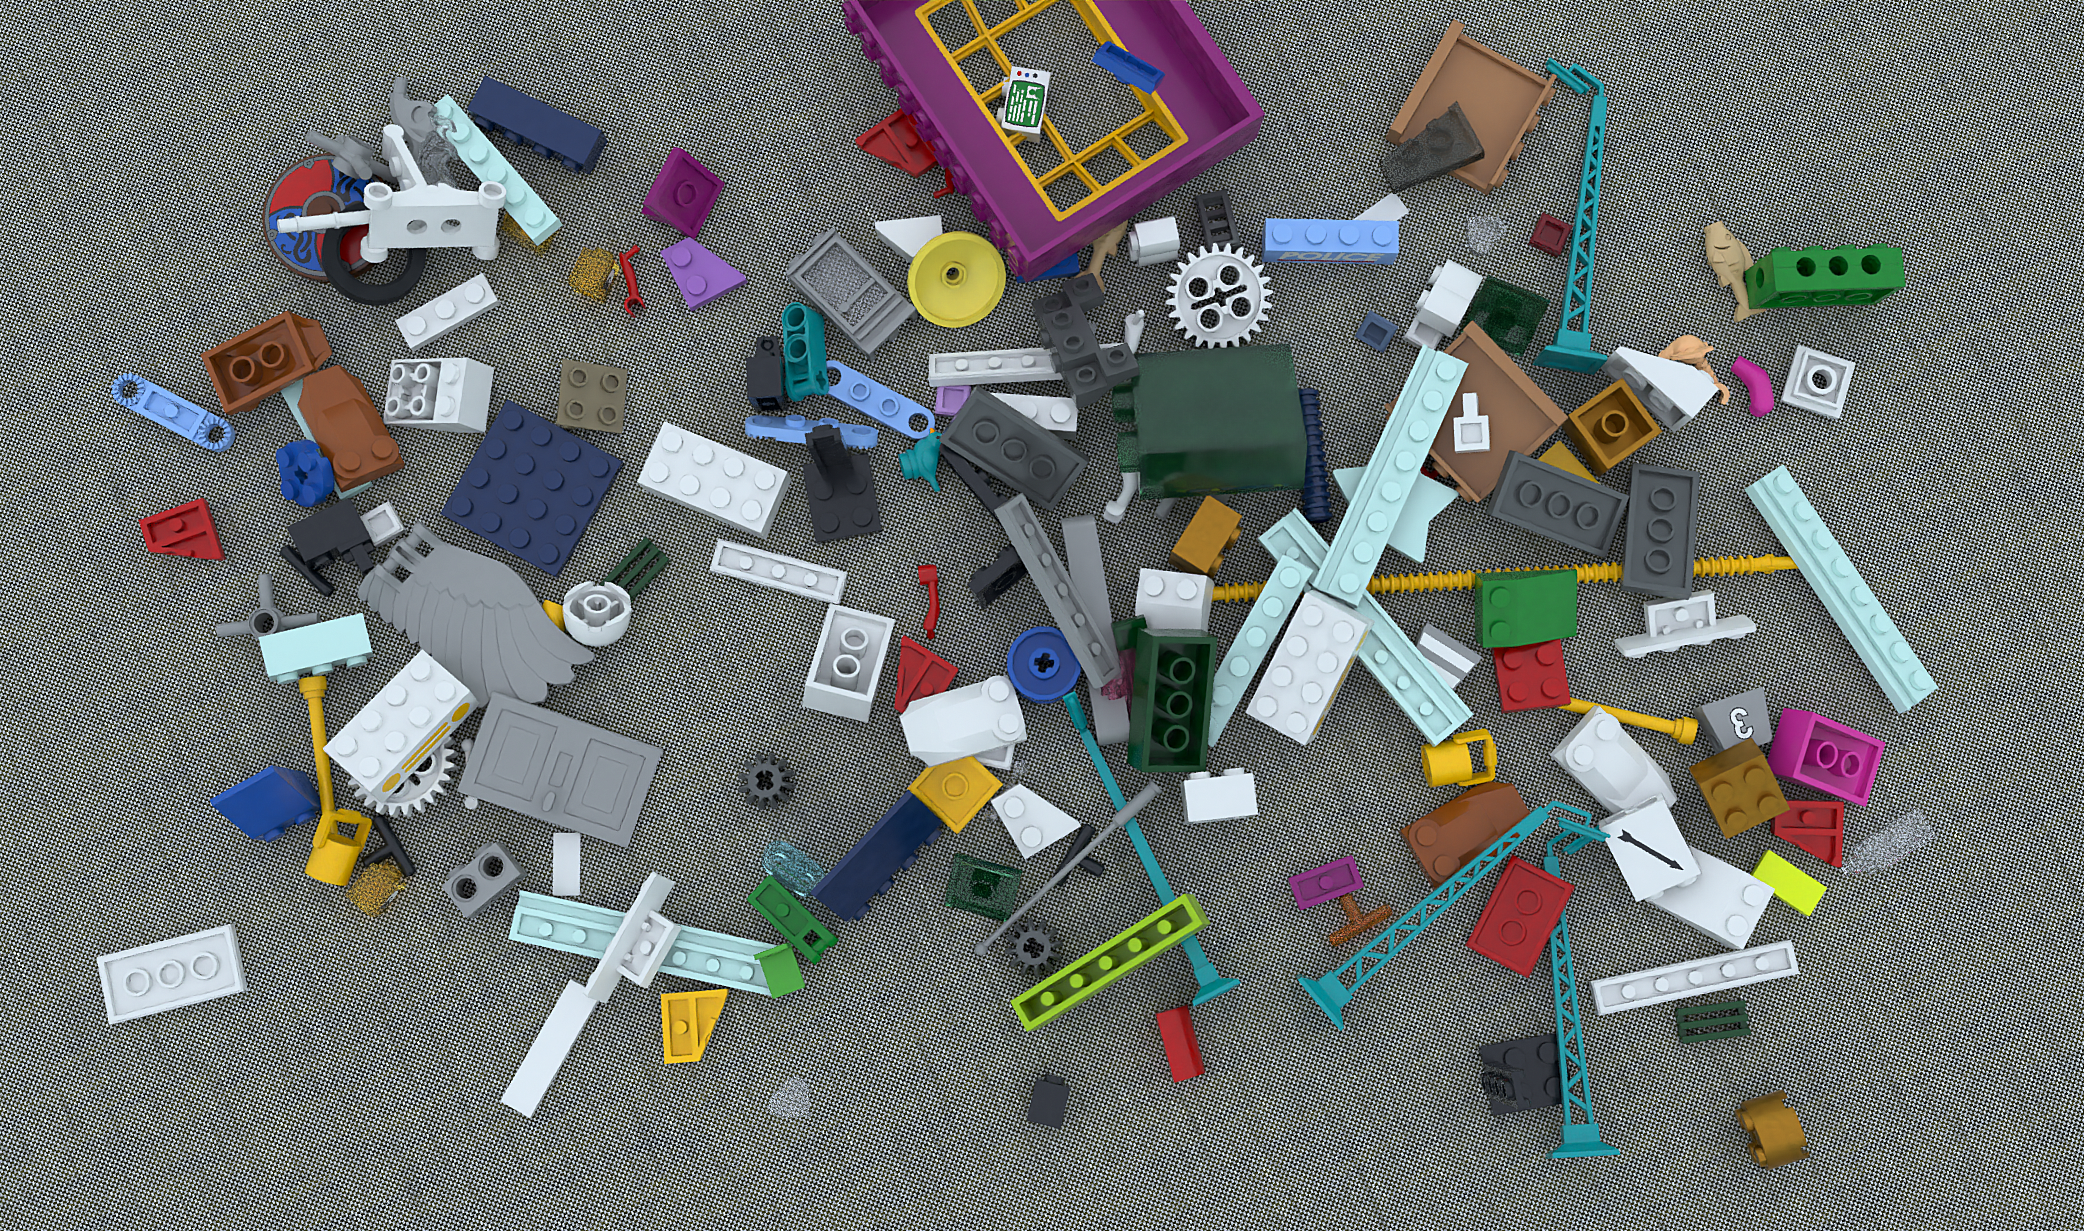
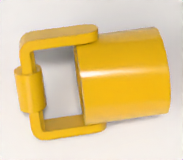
(1451, 760)
(334, 854)

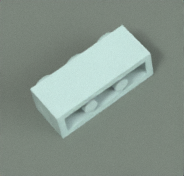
(316, 648)

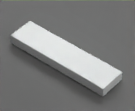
(778, 572)
(549, 1049)

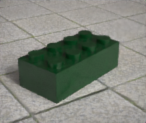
(1171, 700)

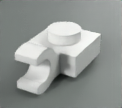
(1472, 430)

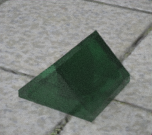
(1507, 313)
(982, 887)

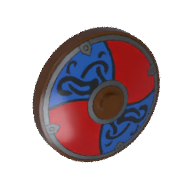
(314, 189)

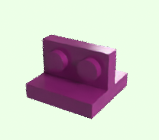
(682, 193)

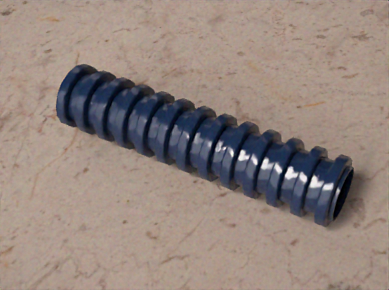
(1315, 482)

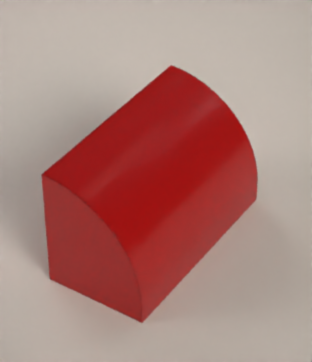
(1180, 1043)

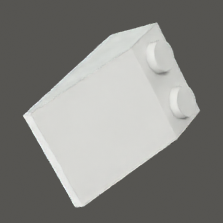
(1663, 386)
(1174, 599)
(848, 663)
(1720, 902)

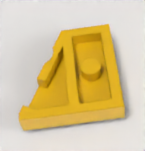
(689, 1023)

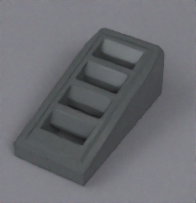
(1213, 199)

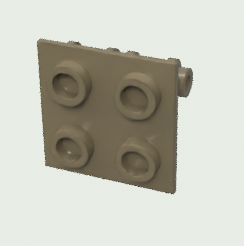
(591, 397)

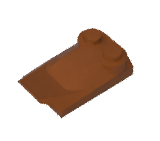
(265, 360)
(347, 428)
(1463, 829)

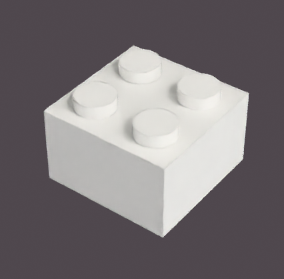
(1218, 797)

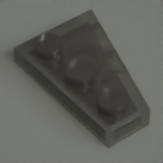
(1437, 150)

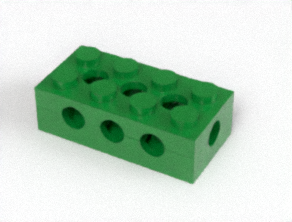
(1825, 277)

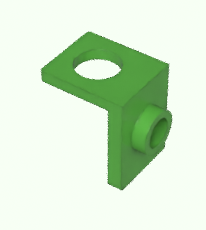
(781, 970)

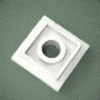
(1801, 391)

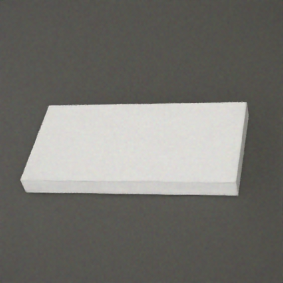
(172, 974)

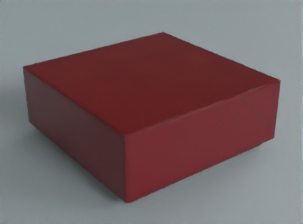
(1550, 235)

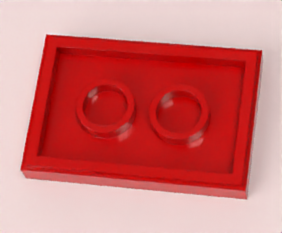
(1520, 916)

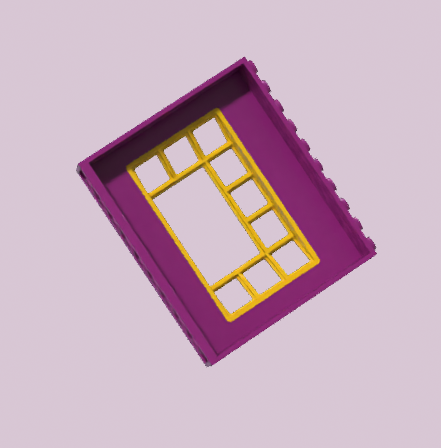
(1196, 105)

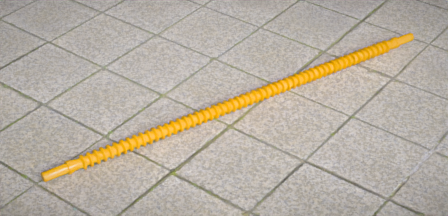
(1765, 564)

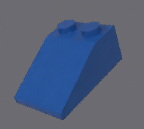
(269, 803)

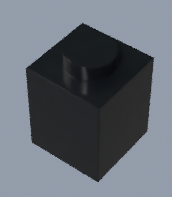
(1048, 1101)

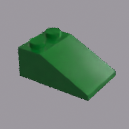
(1525, 607)

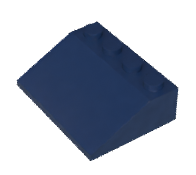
(878, 857)

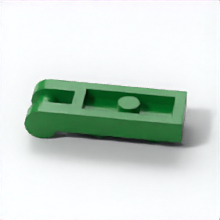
(791, 918)

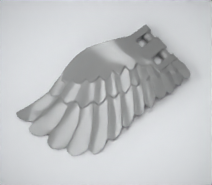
(473, 619)

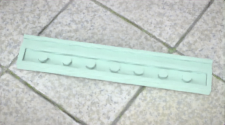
(1390, 476)
(1841, 589)
(1387, 650)
(590, 929)

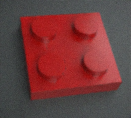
(1531, 676)

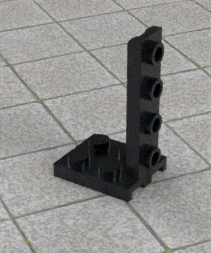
(839, 488)
(994, 581)
(1522, 1073)

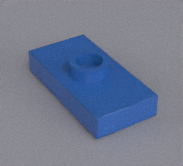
(1128, 67)

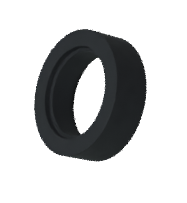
(359, 291)

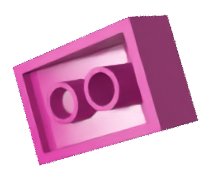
(1825, 756)

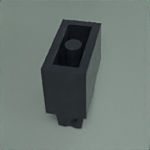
(767, 377)
(333, 534)

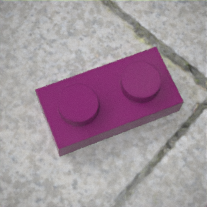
(1325, 882)

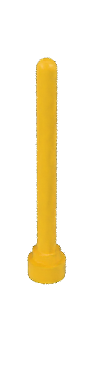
(313, 691)
(1682, 729)

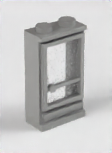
(849, 293)

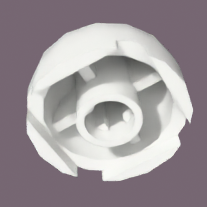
(597, 613)

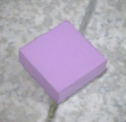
(950, 399)

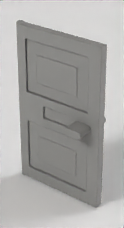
(559, 769)

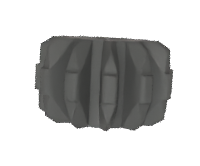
(755, 783)
(1026, 956)

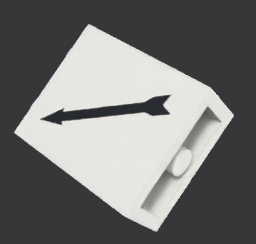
(1650, 848)

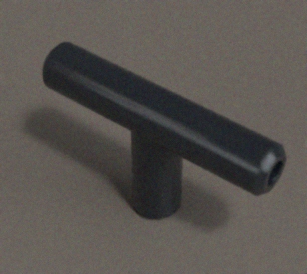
(312, 575)
(391, 848)
(1086, 863)

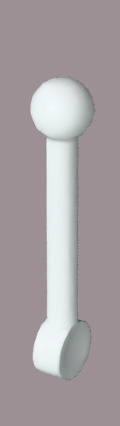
(467, 745)

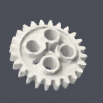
(1208, 268)
(412, 795)

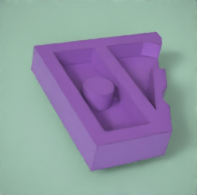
(700, 273)

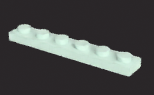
(490, 165)
(1255, 640)

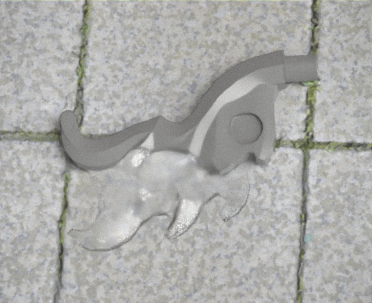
(424, 134)

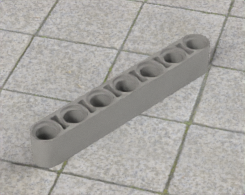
(1088, 577)

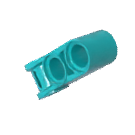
(804, 352)

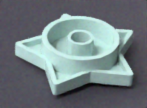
(1422, 505)

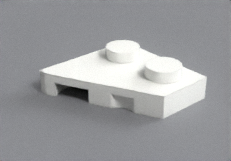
(1031, 819)

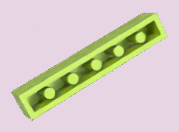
(1110, 962)

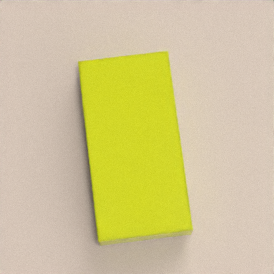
(1789, 882)

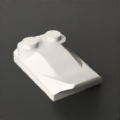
(964, 722)
(1611, 763)

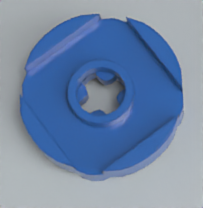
(297, 460)

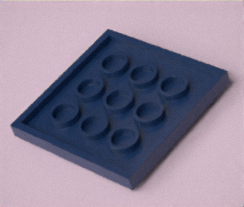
(532, 488)

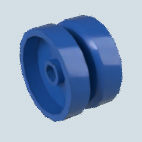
(1023, 670)

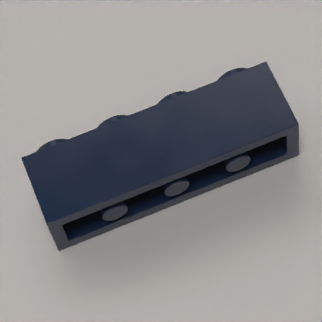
(537, 126)

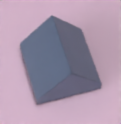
(1376, 331)

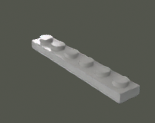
(1058, 590)

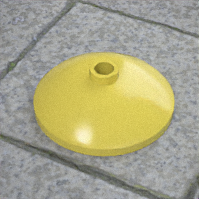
(969, 292)

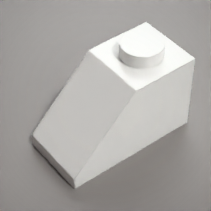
(909, 234)

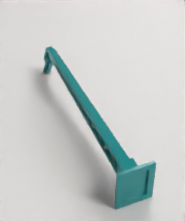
(1572, 348)
(1204, 972)
(1331, 993)
(1579, 1139)

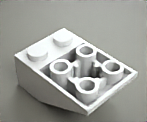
(439, 394)

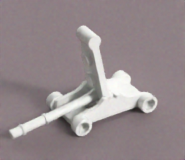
(417, 201)

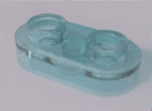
(793, 868)

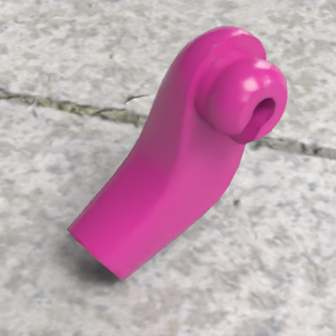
(1758, 385)

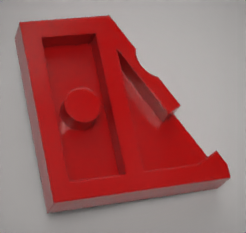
(899, 144)
(920, 674)

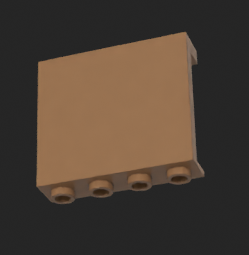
(1493, 95)
(1516, 408)

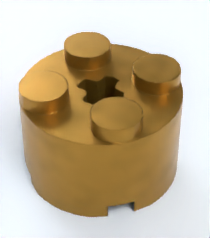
(1773, 1130)

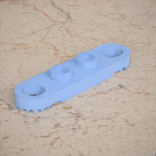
(878, 401)
(173, 412)
(793, 429)

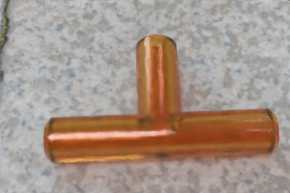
(1358, 922)

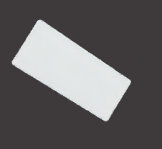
(1387, 209)
(566, 864)

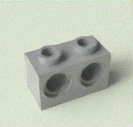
(488, 887)

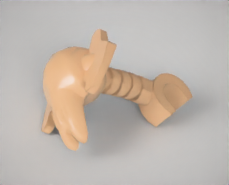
(1692, 350)

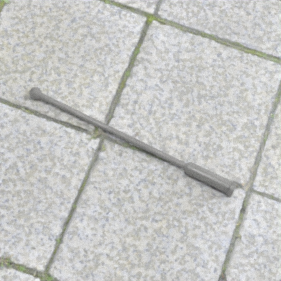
(1118, 820)

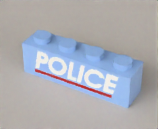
(1330, 241)

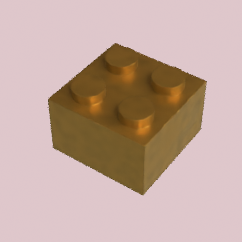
(1610, 427)
(1205, 538)
(1739, 788)

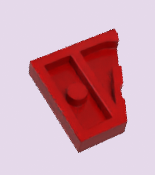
(184, 532)
(1813, 827)

